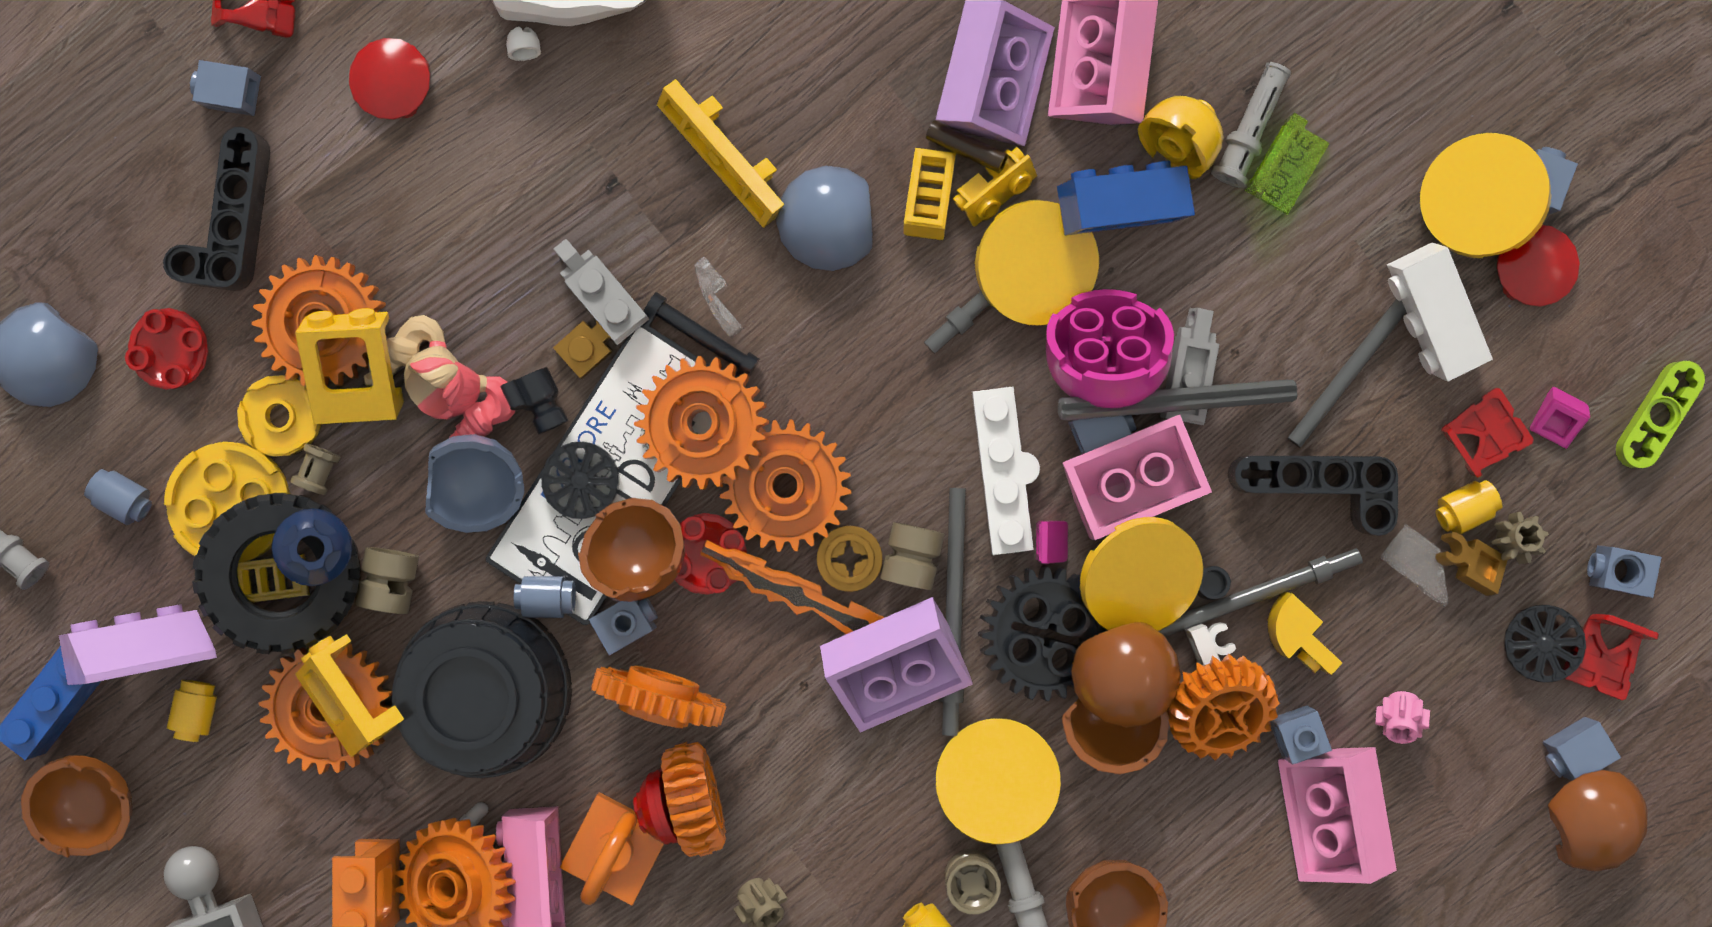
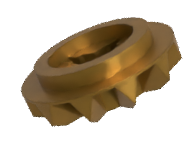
(837, 573)

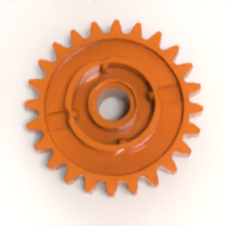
(306, 292)
(671, 416)
(816, 492)
(658, 696)
(300, 723)
(455, 877)

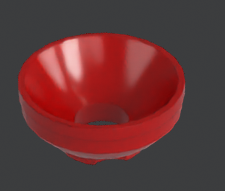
(652, 809)

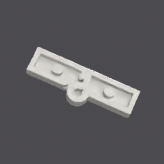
(1004, 470)

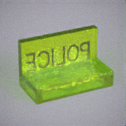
(1287, 165)

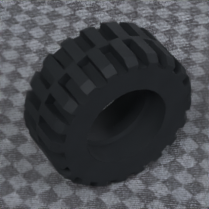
(231, 610)

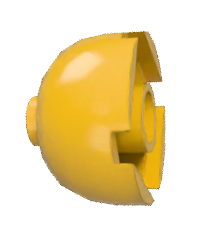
(1183, 133)

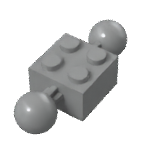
(192, 876)

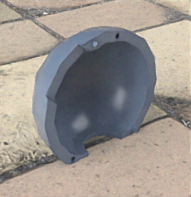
(826, 218)
(44, 356)
(472, 484)

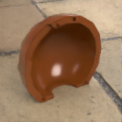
(632, 550)
(1126, 674)
(1113, 746)
(77, 806)
(1599, 820)
(1116, 896)

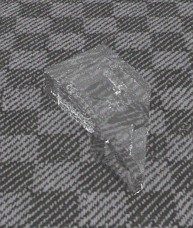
(712, 286)
(1415, 559)

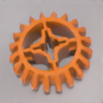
(1222, 707)
(693, 799)

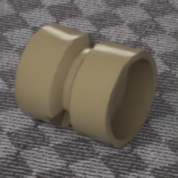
(912, 556)
(387, 580)
(972, 881)

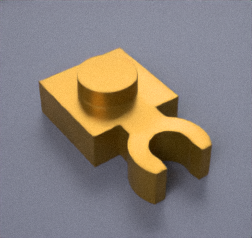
(584, 348)
(1476, 563)

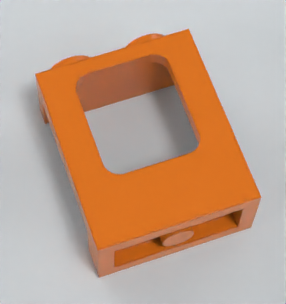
(367, 885)

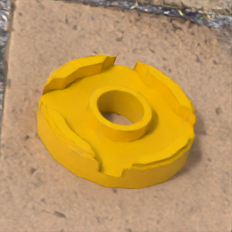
(256, 423)

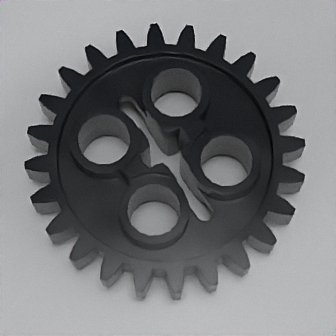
(1036, 667)

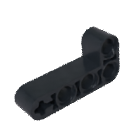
(225, 210)
(1312, 481)

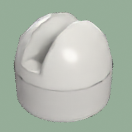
(523, 44)

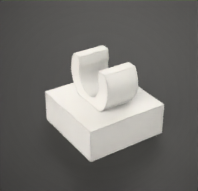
(1204, 644)

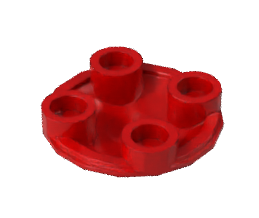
(389, 79)
(1540, 269)
(167, 348)
(698, 572)

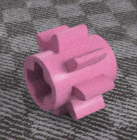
(1402, 717)

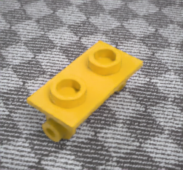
(983, 198)

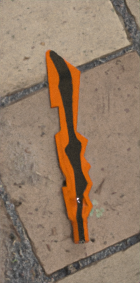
(784, 586)

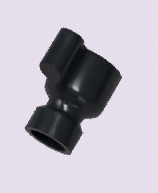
(536, 394)

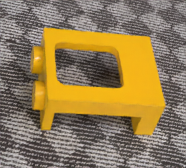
(372, 403)
(339, 701)

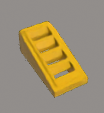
(921, 226)
(263, 584)

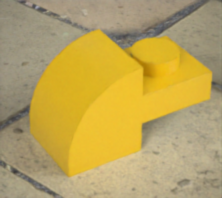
(1292, 629)

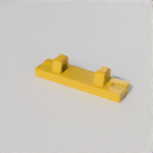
(698, 128)

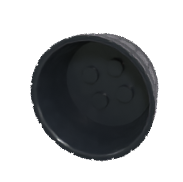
(482, 690)

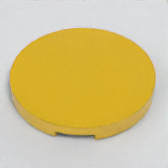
(1485, 195)
(1030, 264)
(213, 482)
(1142, 574)
(998, 781)

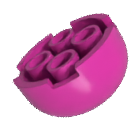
(1109, 348)

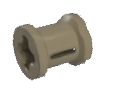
(315, 469)

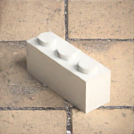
(1438, 312)

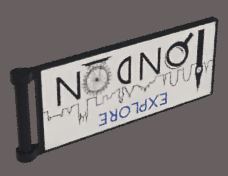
(548, 543)

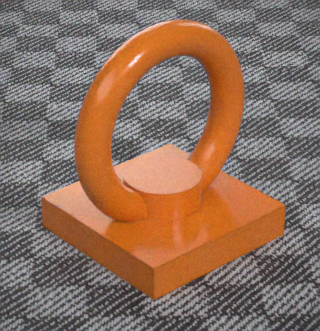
(611, 852)

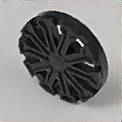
(580, 480)
(1544, 643)

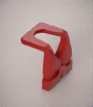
(259, 15)
(1494, 425)
(1609, 668)

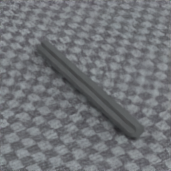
(1187, 399)

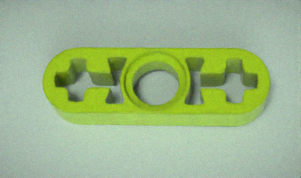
(1665, 383)

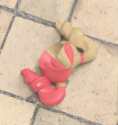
(441, 383)

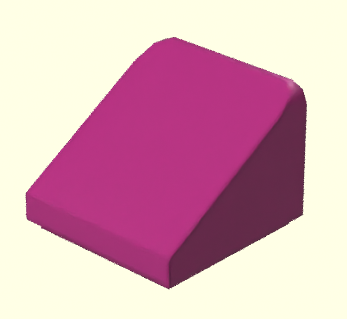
(1560, 417)
(1051, 541)

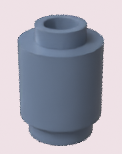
(118, 496)
(545, 596)

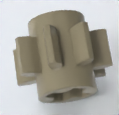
(1520, 538)
(760, 903)

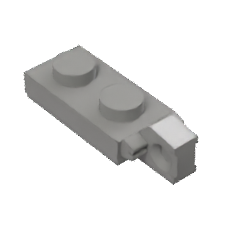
(600, 292)
(1193, 360)

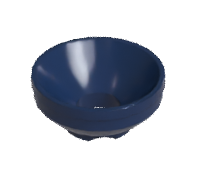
(312, 523)

